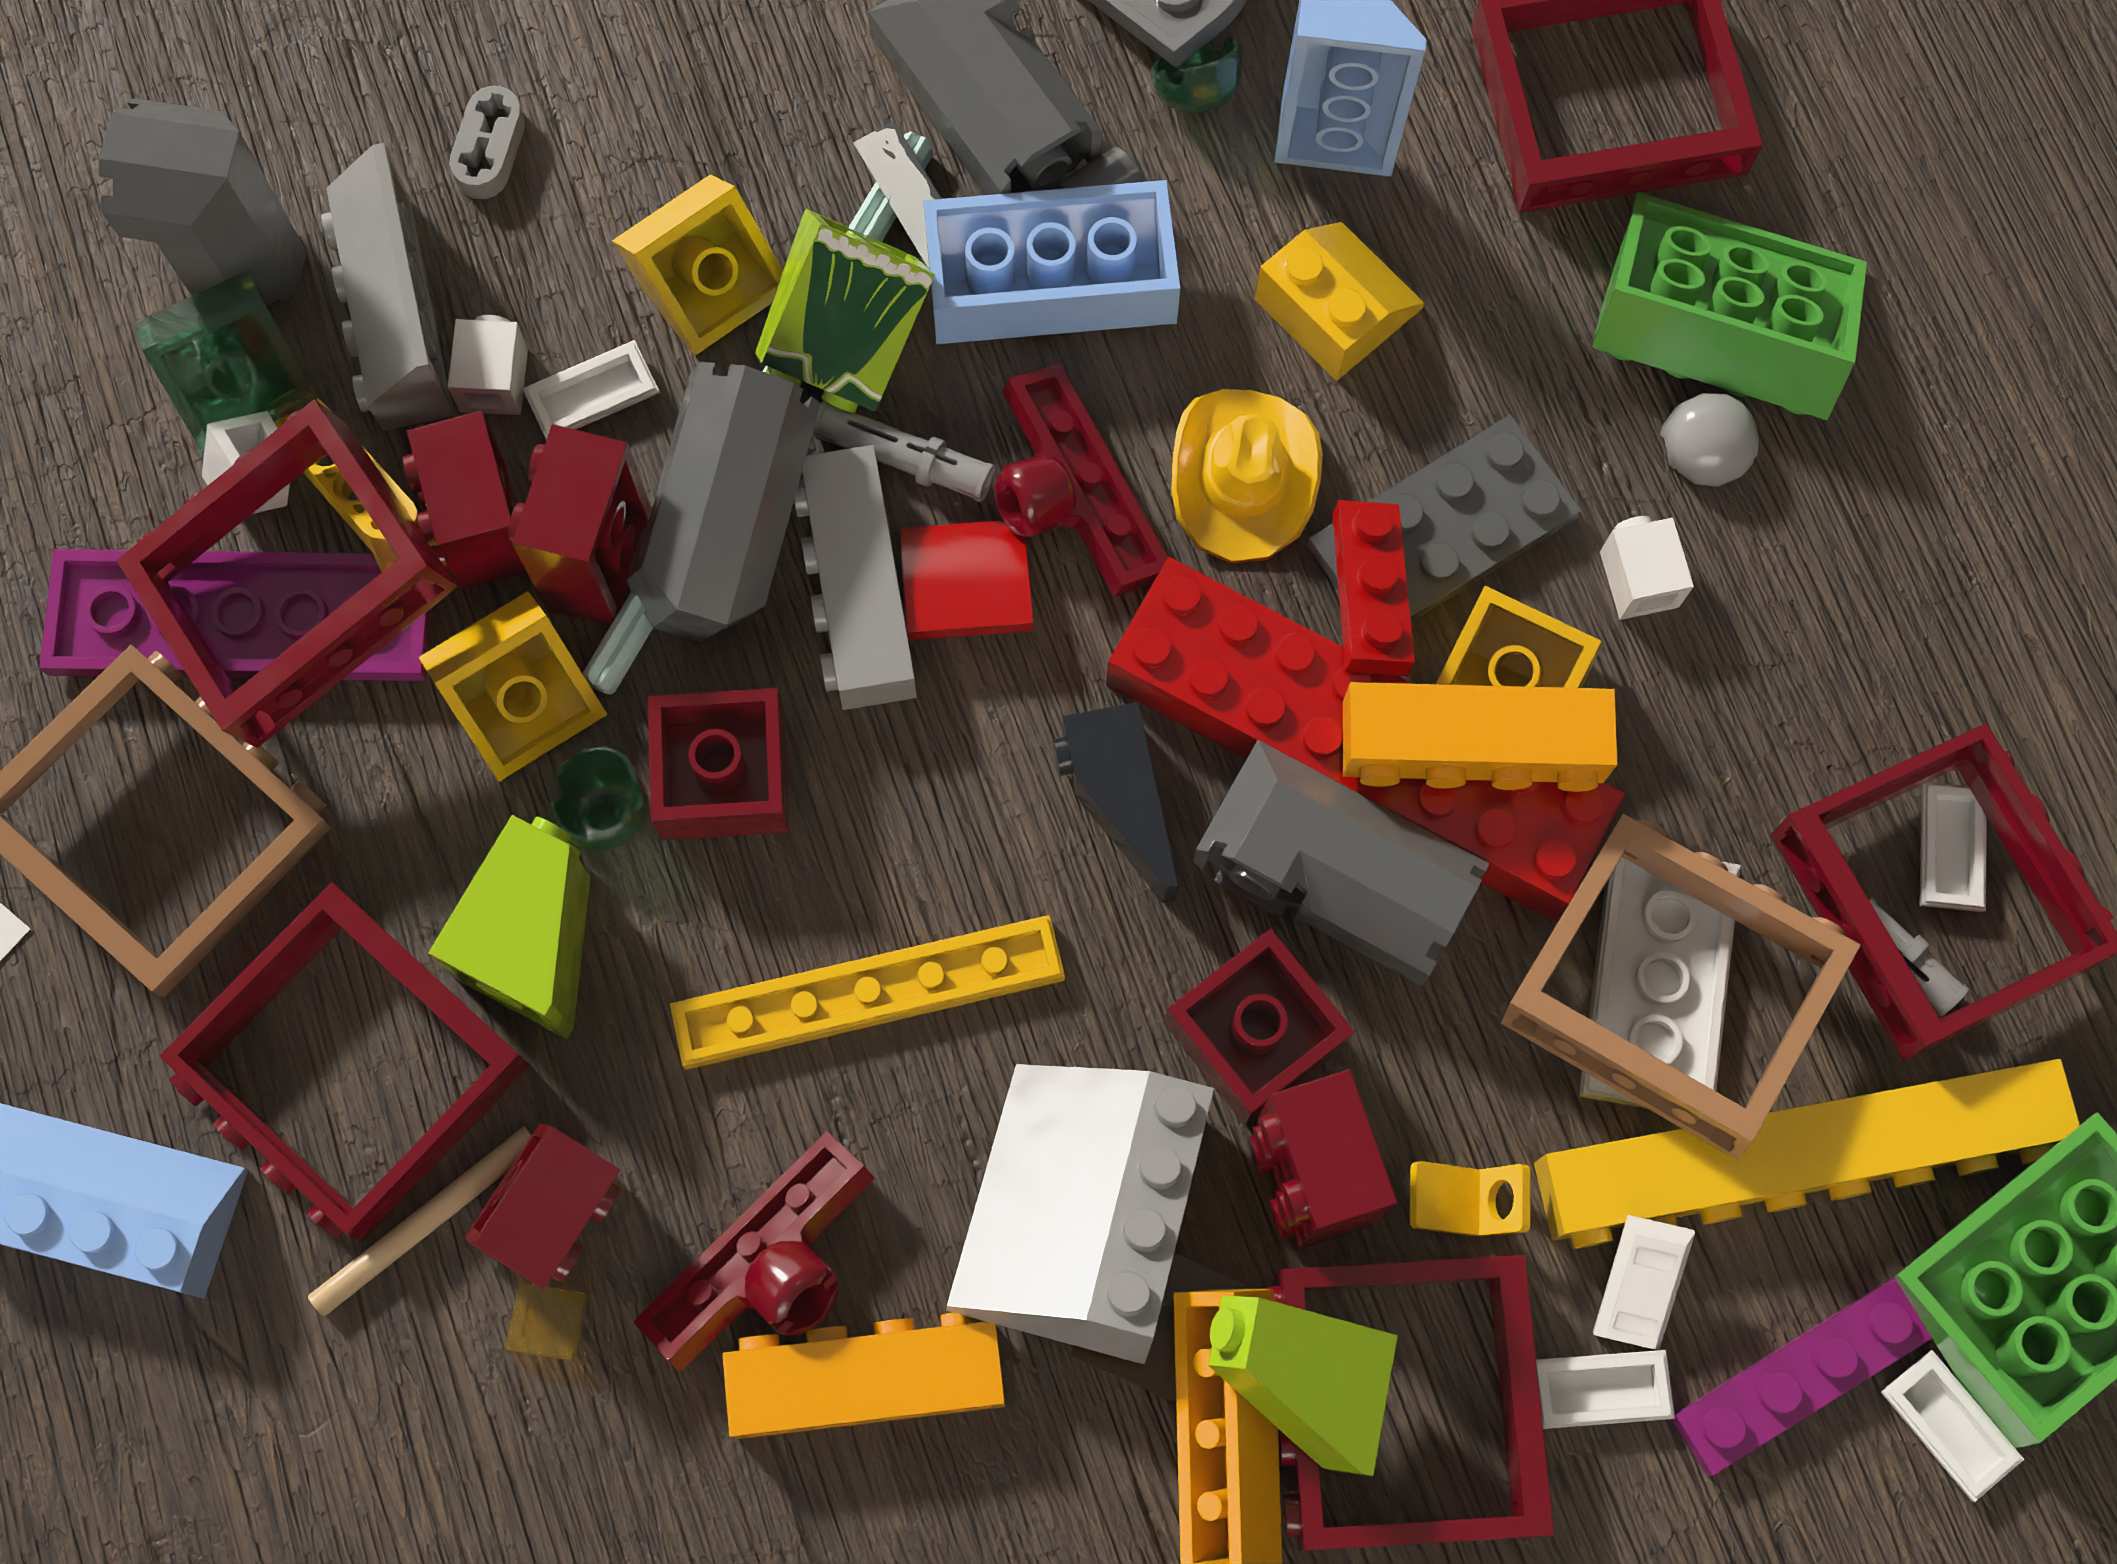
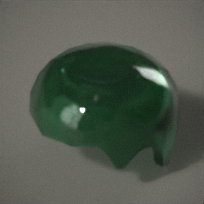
(1202, 81)
(600, 799)

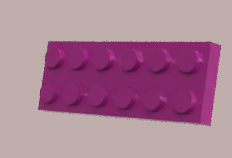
(240, 602)

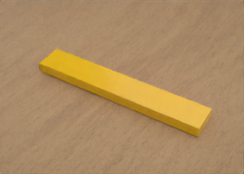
(866, 992)

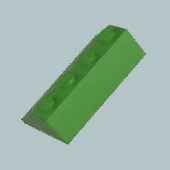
(1733, 307)
(2030, 1289)

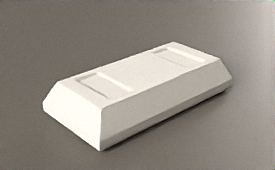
(592, 389)
(1952, 848)
(1643, 1282)
(1604, 1389)
(1952, 1426)

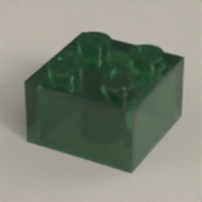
(224, 356)

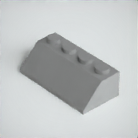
(386, 294)

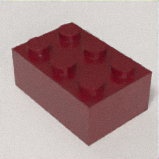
(580, 523)
(1320, 1161)

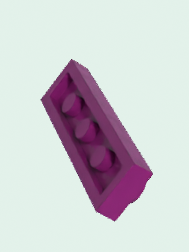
(1800, 1377)

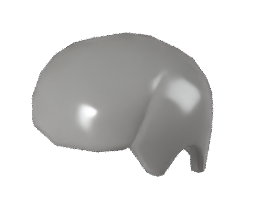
(1711, 439)

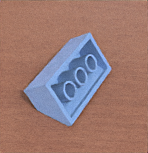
(1348, 86)
(1052, 261)
(113, 1201)

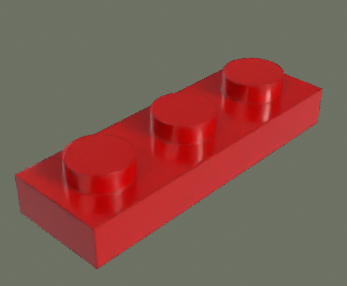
(1372, 588)

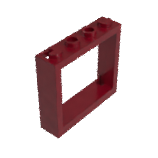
(1623, 169)
(338, 641)
(2028, 837)
(257, 987)
(1518, 1399)

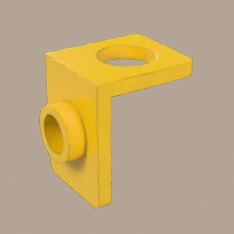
(1465, 1199)

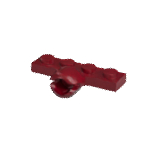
(1074, 483)
(762, 1260)

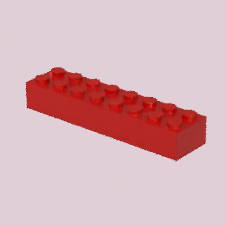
(1259, 676)

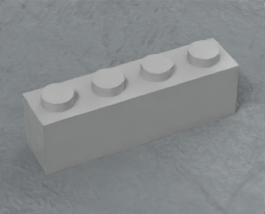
(857, 579)

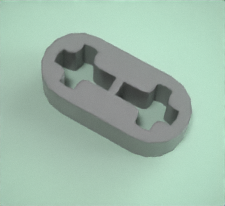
(475, 138)

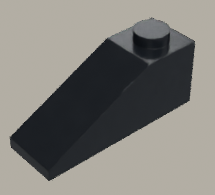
(1117, 785)

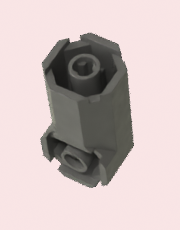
(987, 90)
(199, 196)
(722, 501)
(1340, 861)

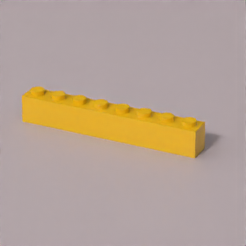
(1810, 1150)

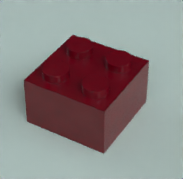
(464, 498)
(717, 764)
(1257, 1025)
(544, 1206)

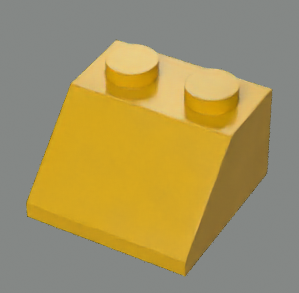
(702, 262)
(1334, 296)
(1518, 647)
(513, 685)

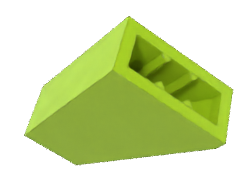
(1308, 1376)

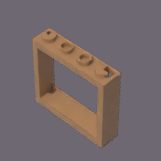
(165, 971)
(1637, 1071)

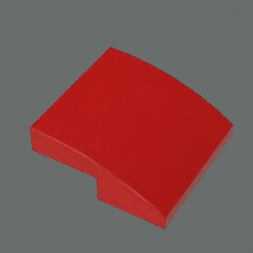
(965, 580)

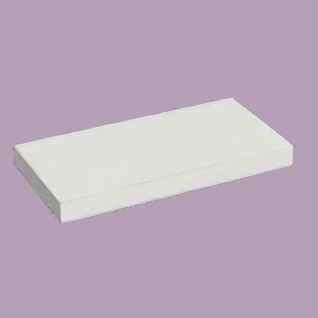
(1660, 975)

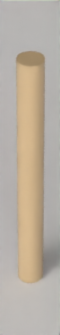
(418, 1224)

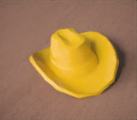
(1244, 474)

